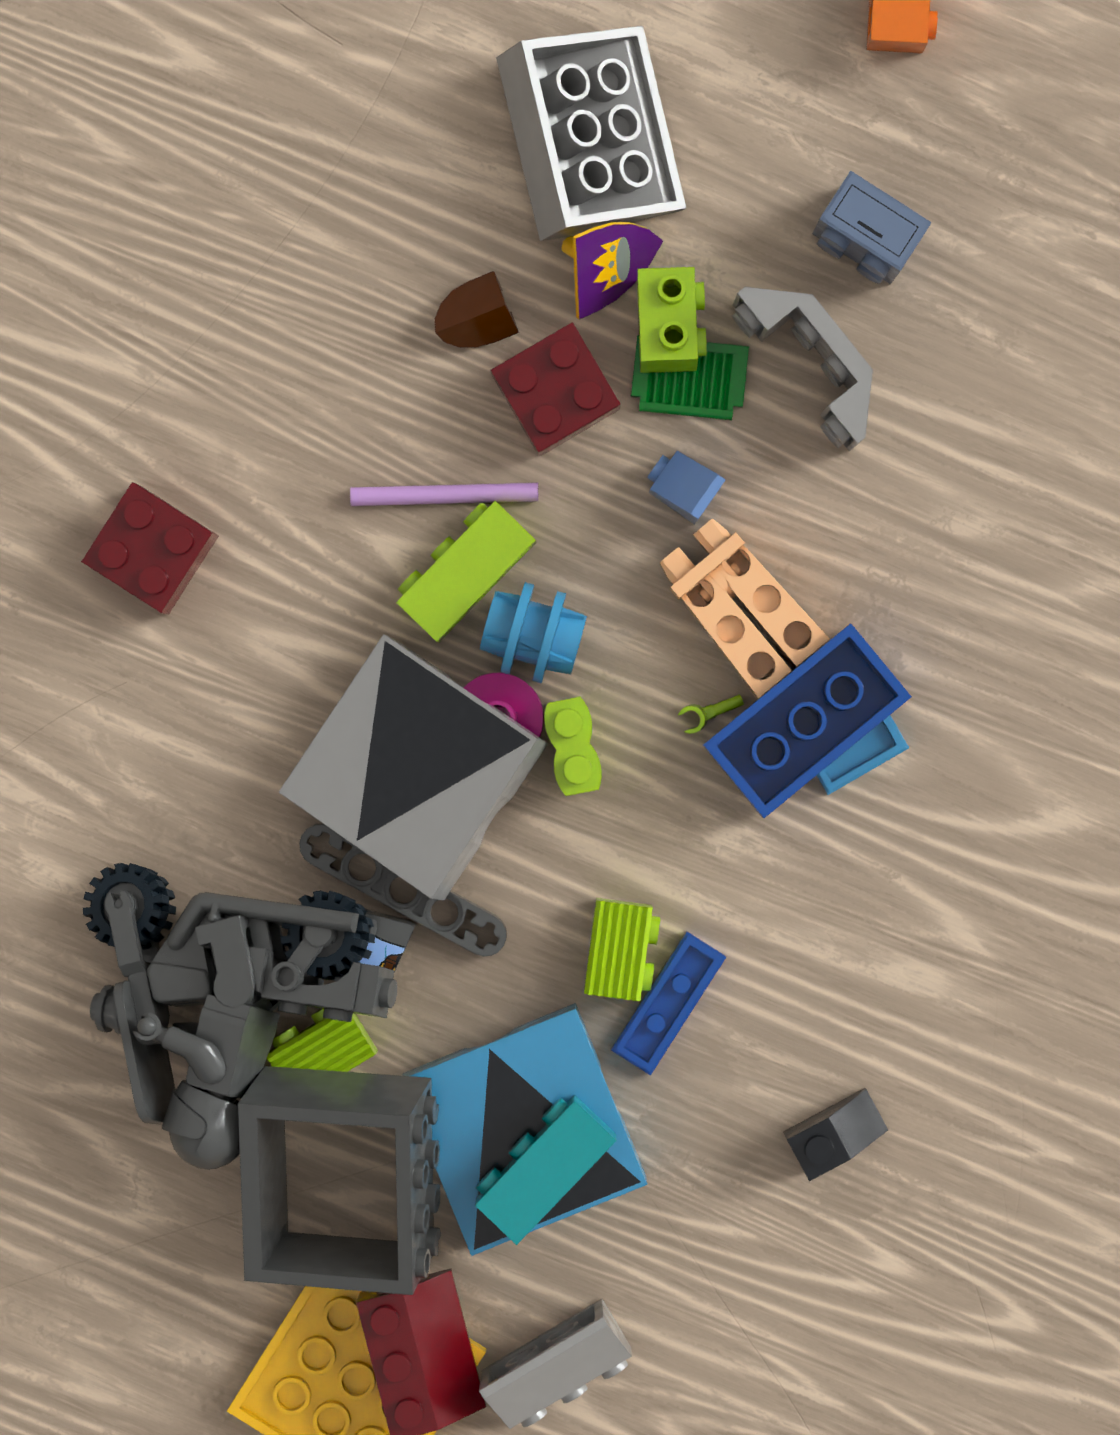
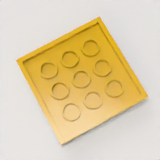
(317, 1373)

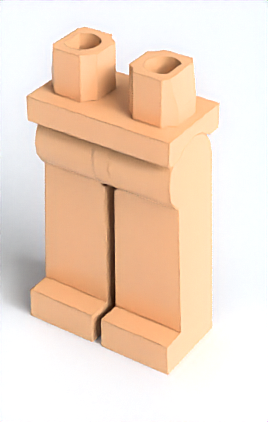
(709, 596)

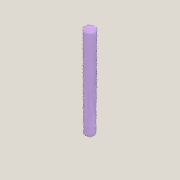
(443, 494)

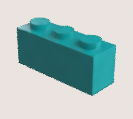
(543, 1168)

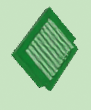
(701, 393)

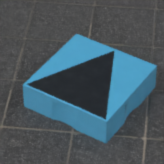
(501, 1093)

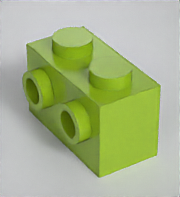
(669, 319)

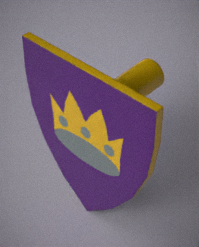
(608, 262)

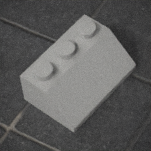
(555, 1366)

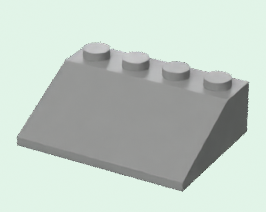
(590, 130)

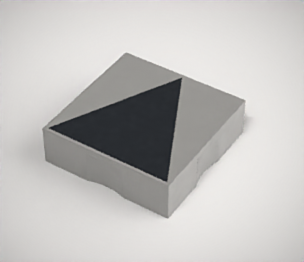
(412, 768)

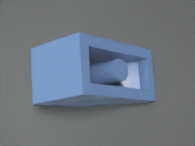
(684, 485)

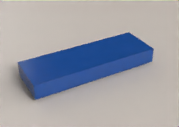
(668, 1003)

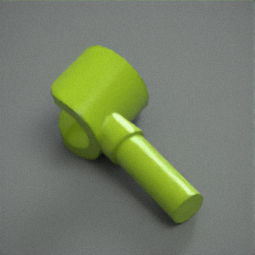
(711, 711)

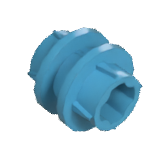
(533, 632)

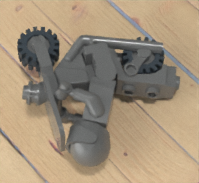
(235, 964)

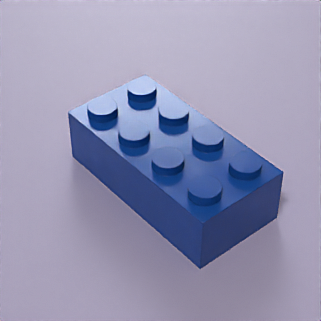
(807, 721)

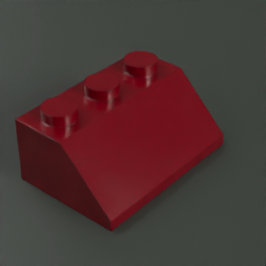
(421, 1355)

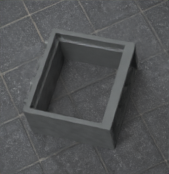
(342, 1099)

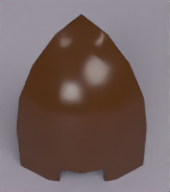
(475, 314)

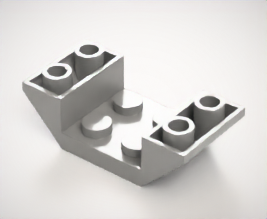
(767, 310)

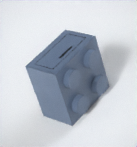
(870, 229)

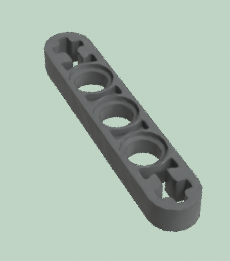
(418, 909)

